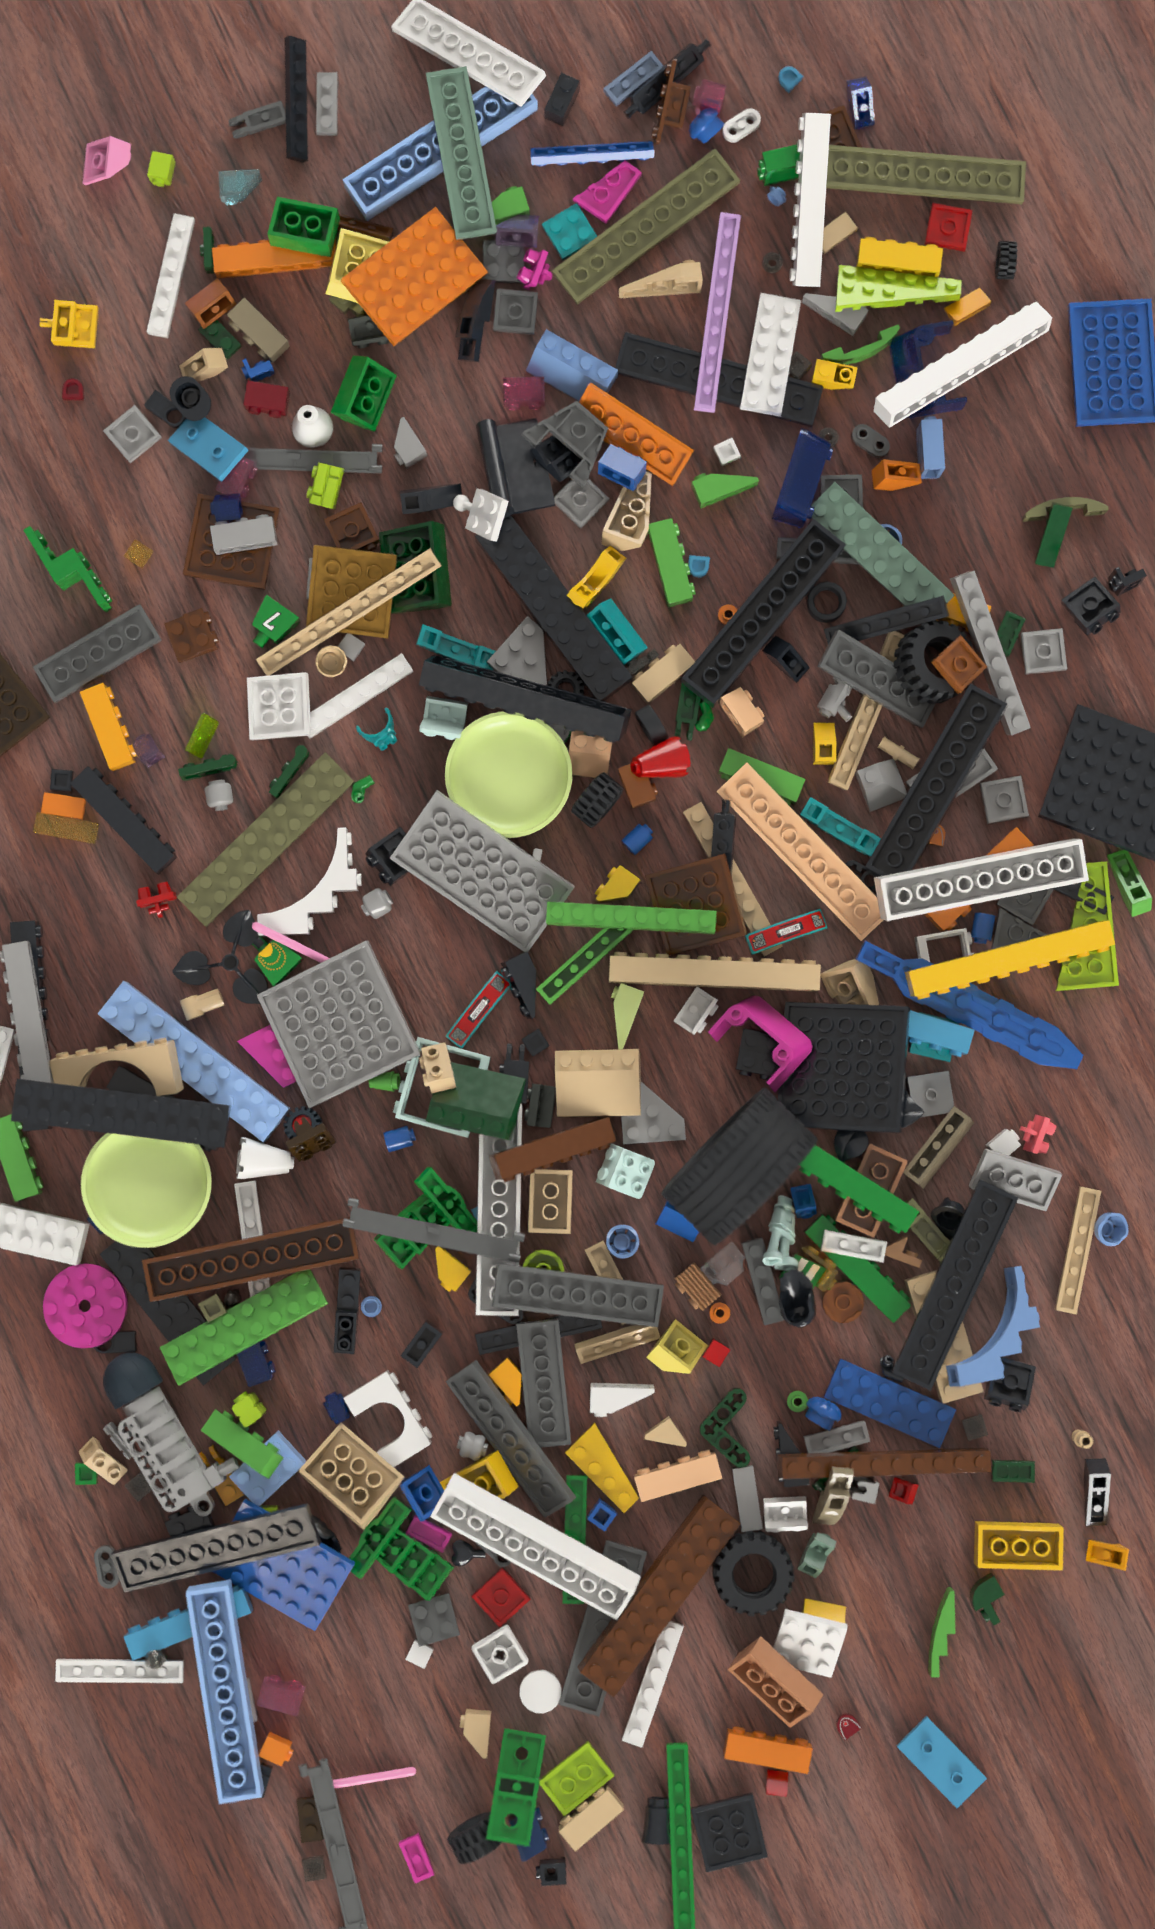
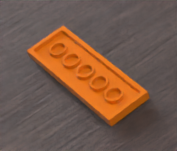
(637, 435)

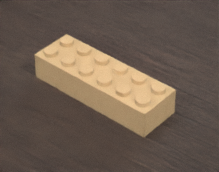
(960, 1349)

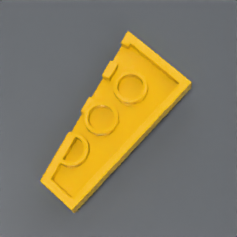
(598, 1462)

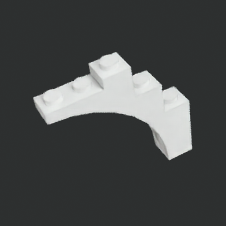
(338, 878)

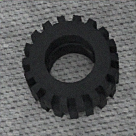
(597, 800)
(469, 1839)

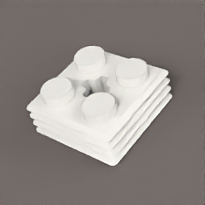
(495, 1667)

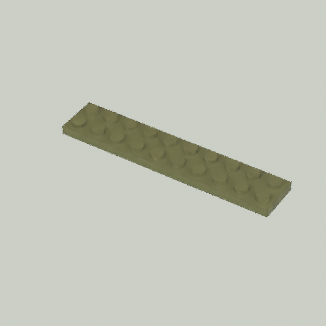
(926, 174)
(646, 226)
(265, 839)

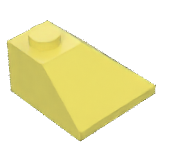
(677, 1349)

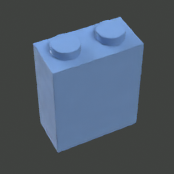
(930, 447)

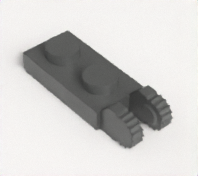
(259, 119)

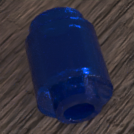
(336, 1407)

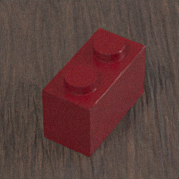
(266, 399)

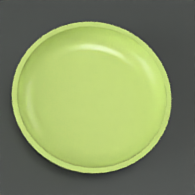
(509, 773)
(145, 1188)

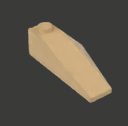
(678, 279)
(629, 518)
(851, 983)

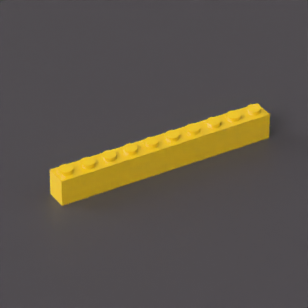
(1010, 958)

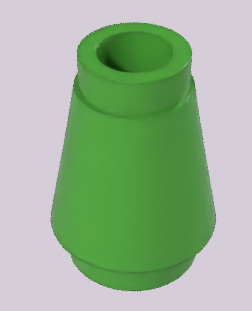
(386, 1081)

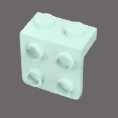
(443, 717)
(625, 1171)

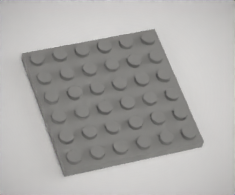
(338, 1024)

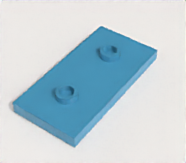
(208, 446)
(941, 1761)

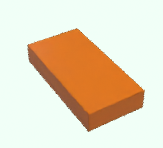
(63, 806)

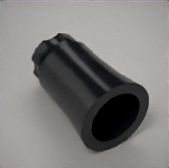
(656, 1821)

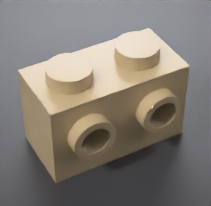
(438, 1068)

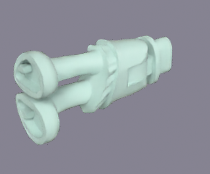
(783, 1230)

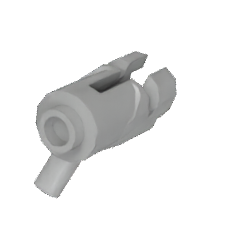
(834, 700)

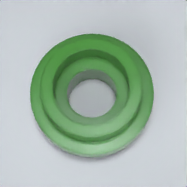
(790, 1401)

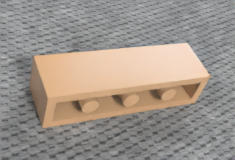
(677, 1476)

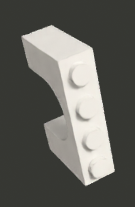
(385, 1389)

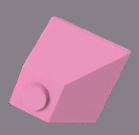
(105, 159)

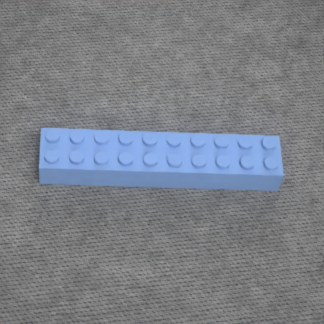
(418, 156)
(198, 1062)
(225, 1691)

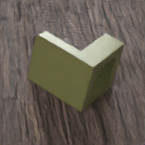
(212, 1308)

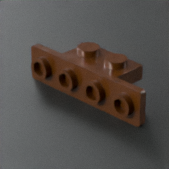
(673, 104)

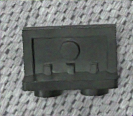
(365, 331)
(541, 1105)

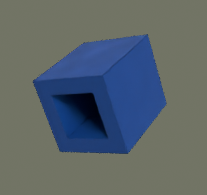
(601, 1514)

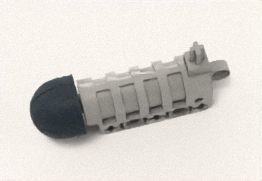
(160, 1436)

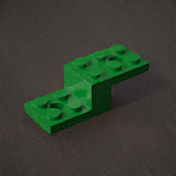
(69, 568)
(516, 1787)

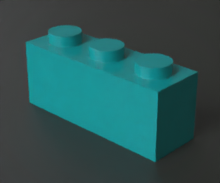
(617, 631)

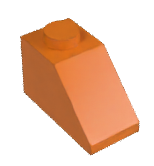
(895, 475)

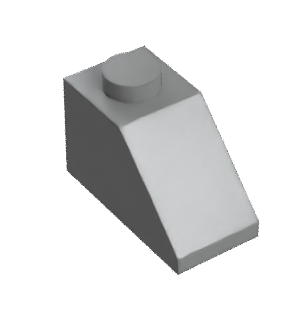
(407, 446)

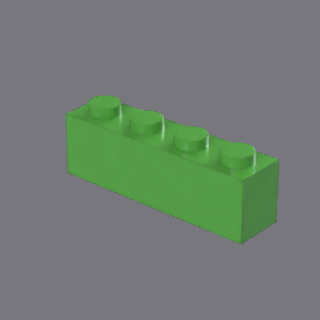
(670, 563)
(784, 783)
(17, 1161)
(242, 1444)

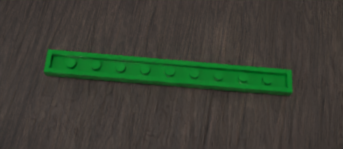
(680, 1835)

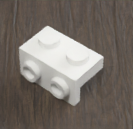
(696, 1010)
(785, 1514)

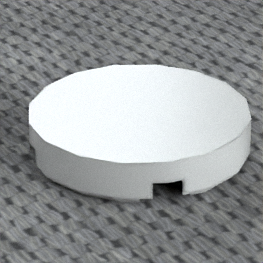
(540, 1691)

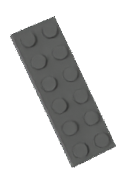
(97, 653)
(872, 676)
(544, 1382)

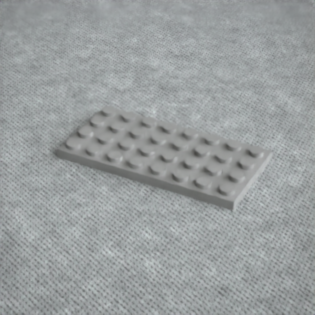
(481, 871)

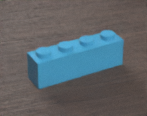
(939, 1034)

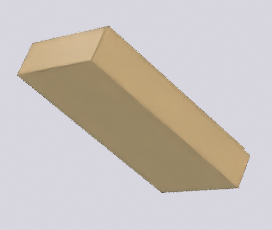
(837, 231)

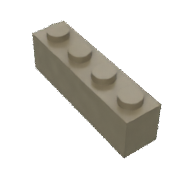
(938, 1147)

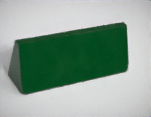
(1053, 535)

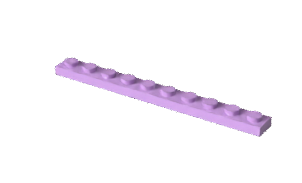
(717, 312)

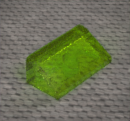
(202, 735)

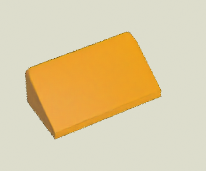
(967, 306)

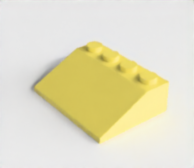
(350, 252)

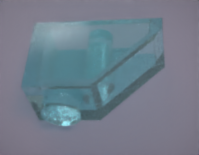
(237, 184)

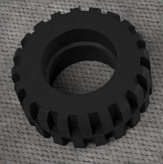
(912, 666)
(763, 1600)

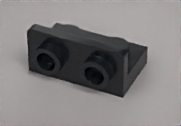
(1121, 584)

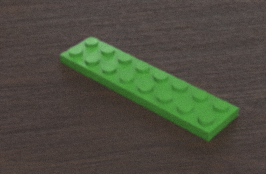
(243, 1325)

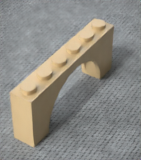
(155, 1059)

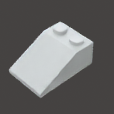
(614, 1396)

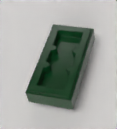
(206, 249)
(1009, 631)
(1013, 1471)

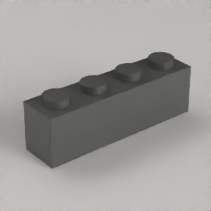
(762, 1281)

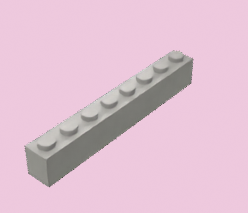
(990, 650)
(26, 1011)

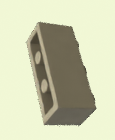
(257, 331)

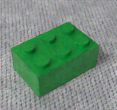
(303, 226)

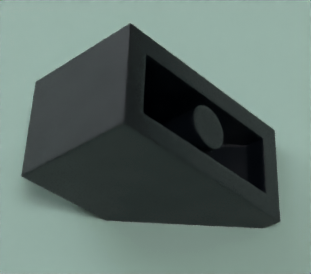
(786, 658)

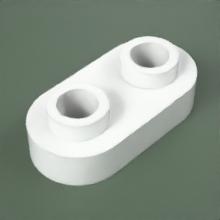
(740, 125)

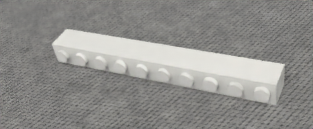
(962, 364)

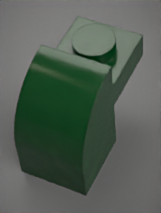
(982, 1594)

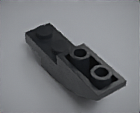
(472, 318)
(347, 1310)

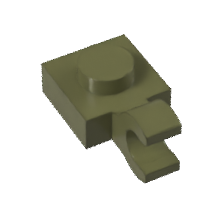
(346, 305)

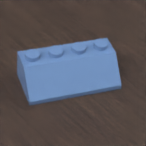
(569, 367)

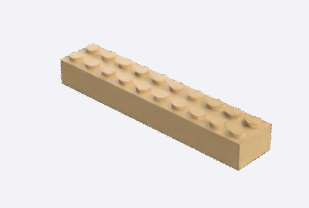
(714, 973)

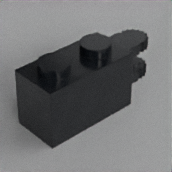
(517, 1068)

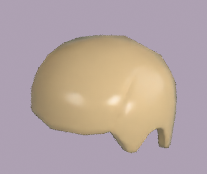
(331, 661)

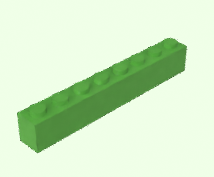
(631, 917)

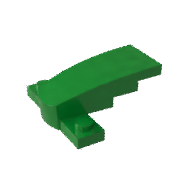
(438, 1206)
(400, 1553)

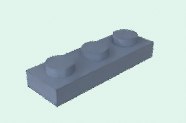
(632, 78)

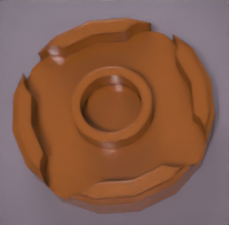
(843, 1302)

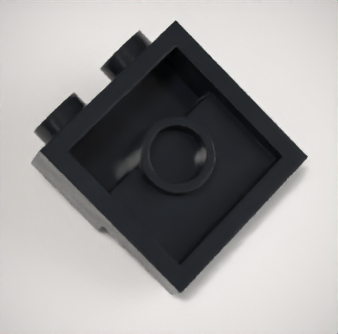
(1092, 606)
(380, 854)
(756, 1054)
(1014, 1388)
(188, 1521)

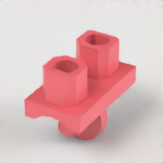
(1035, 1134)

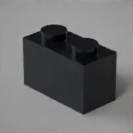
(562, 99)
(422, 1344)

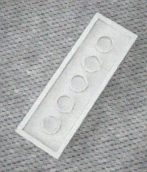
(770, 354)

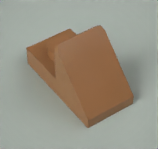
(895, 1251)

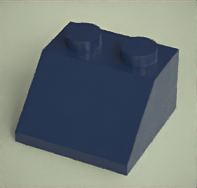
(538, 1837)

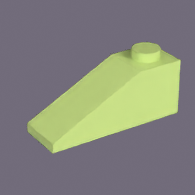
(625, 1009)

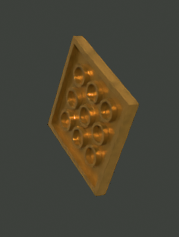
(342, 574)

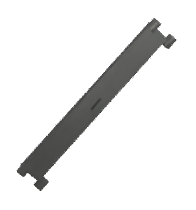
(306, 459)
(433, 1233)
(336, 1844)

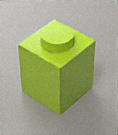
(161, 169)

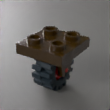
(306, 1133)

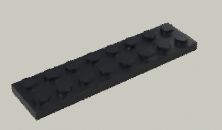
(171, 1315)

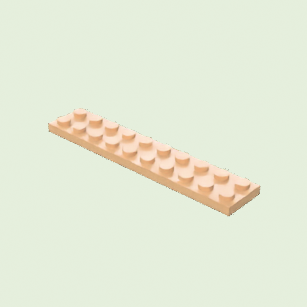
(802, 850)

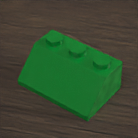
(363, 393)

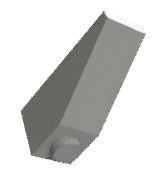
(847, 319)

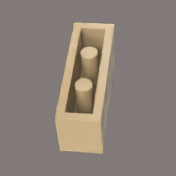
(662, 673)
(590, 1817)

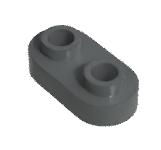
(869, 442)
(105, 1566)

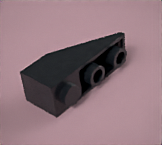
(429, 498)
(522, 977)
(787, 1446)

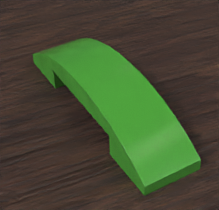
(863, 353)

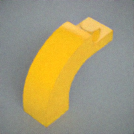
(597, 578)

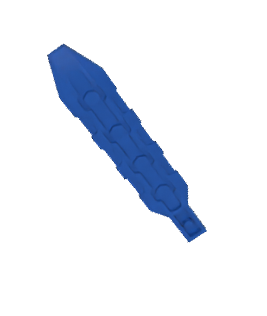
(982, 1012)

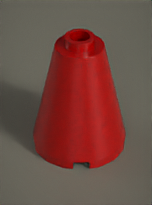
(663, 760)

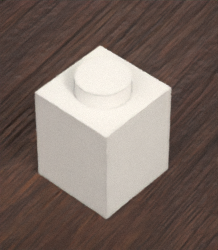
(1005, 1142)

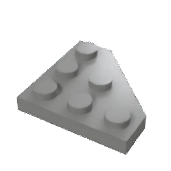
(522, 654)
(656, 1123)

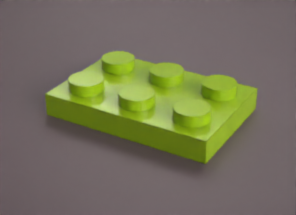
(576, 1778)

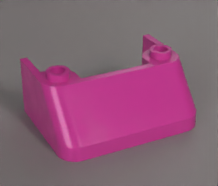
(792, 1045)

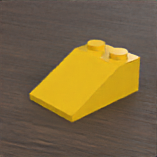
(489, 1474)

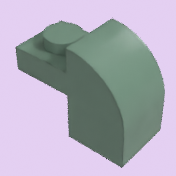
(816, 1554)

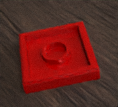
(948, 227)
(501, 1597)

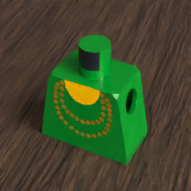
(275, 960)

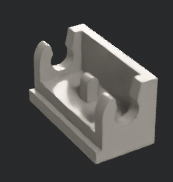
(866, 1489)

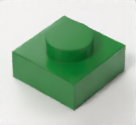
(85, 1475)

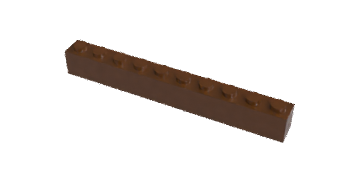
(885, 1462)

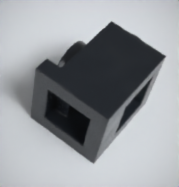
(558, 1877)

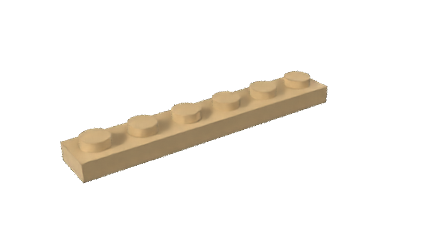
(1077, 1250)

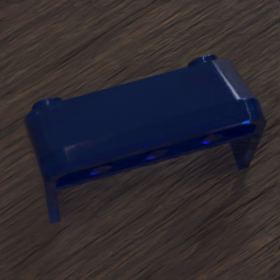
(907, 360)
(802, 479)

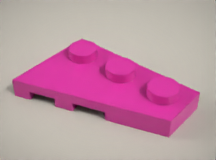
(608, 193)
(267, 1052)

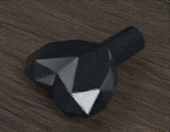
(465, 1553)

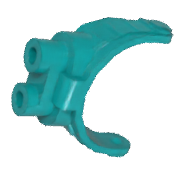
(383, 738)

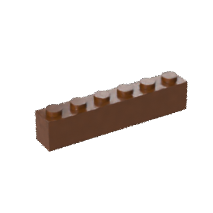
(552, 1148)

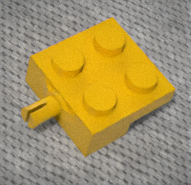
(73, 324)

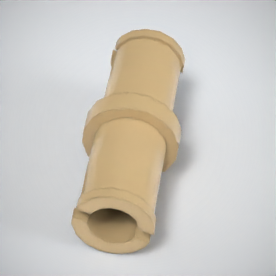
(898, 752)
(1082, 1438)

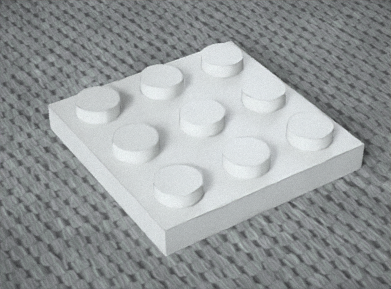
(278, 706)
(810, 1642)

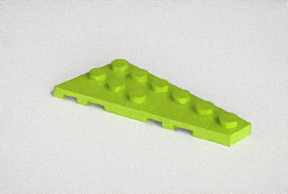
(888, 289)
(1097, 968)

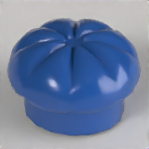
(705, 125)
(823, 1412)

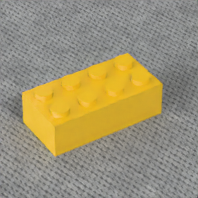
(1018, 1545)

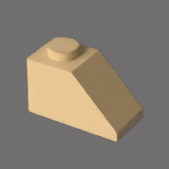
(204, 364)
(477, 1729)

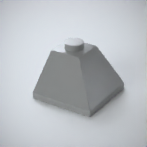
(881, 784)

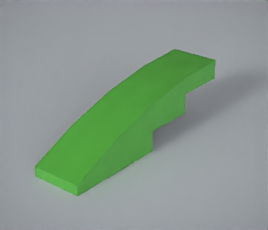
(943, 1625)

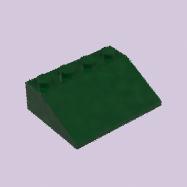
(407, 543)
(480, 1103)

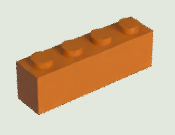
(767, 1750)

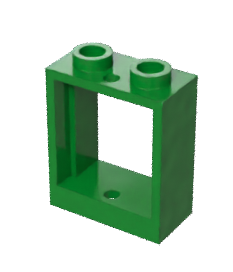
(778, 165)

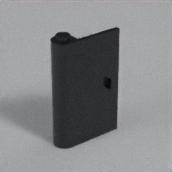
(512, 468)

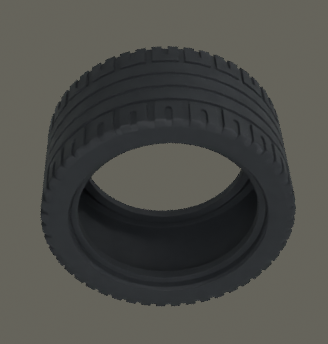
(739, 1167)

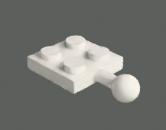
(485, 513)

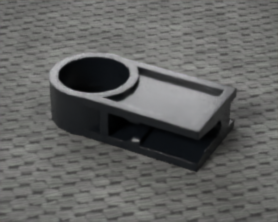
(161, 407)
(121, 1342)

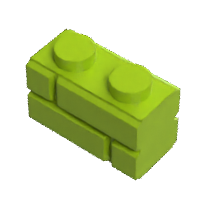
(325, 485)
(248, 1408)

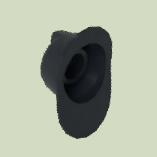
(190, 398)
(947, 1216)

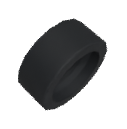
(830, 586)
(651, 725)

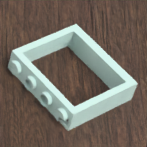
(405, 1086)

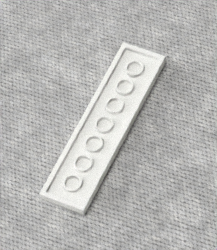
(464, 46)

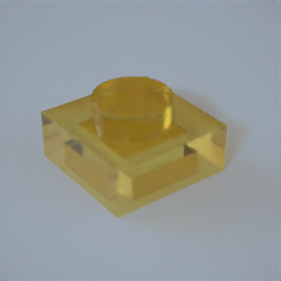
(138, 553)

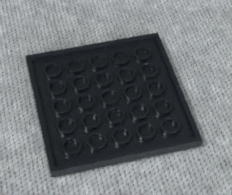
(1105, 782)
(854, 1067)

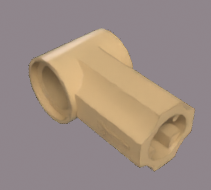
(198, 1005)

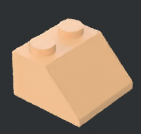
(741, 711)
(589, 754)

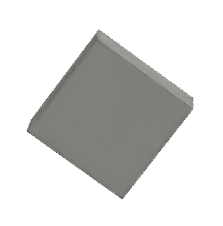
(351, 646)

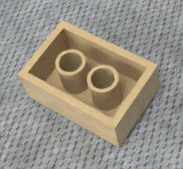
(550, 1201)

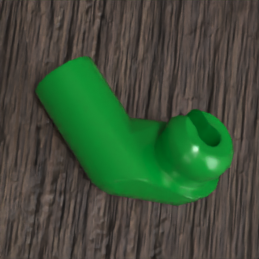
(706, 718)
(359, 788)

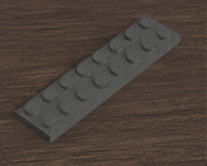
(577, 1295)
(510, 1438)
(578, 1690)

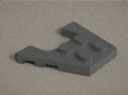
(577, 431)

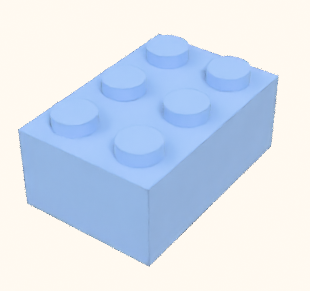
(257, 1486)

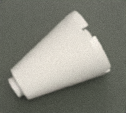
(312, 426)
(261, 1160)

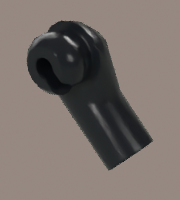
(887, 1365)

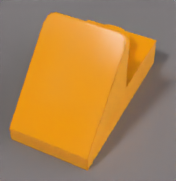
(1107, 1554)

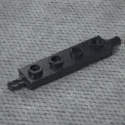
(649, 92)
(724, 833)

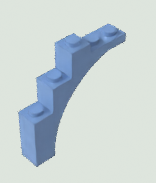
(1005, 1341)

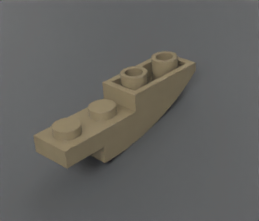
(834, 1497)

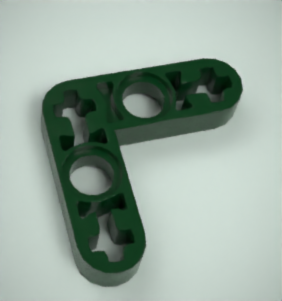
(720, 1433)

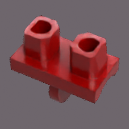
(165, 895)

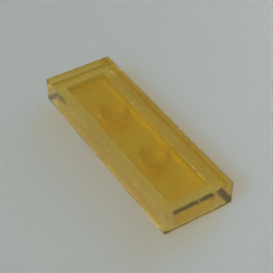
(66, 828)

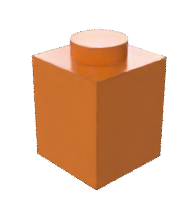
(276, 1749)

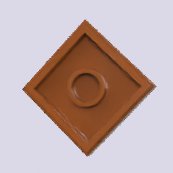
(959, 664)

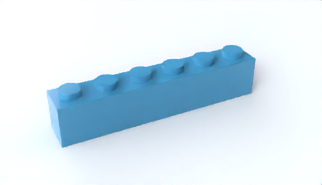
(174, 1628)

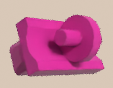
(538, 271)

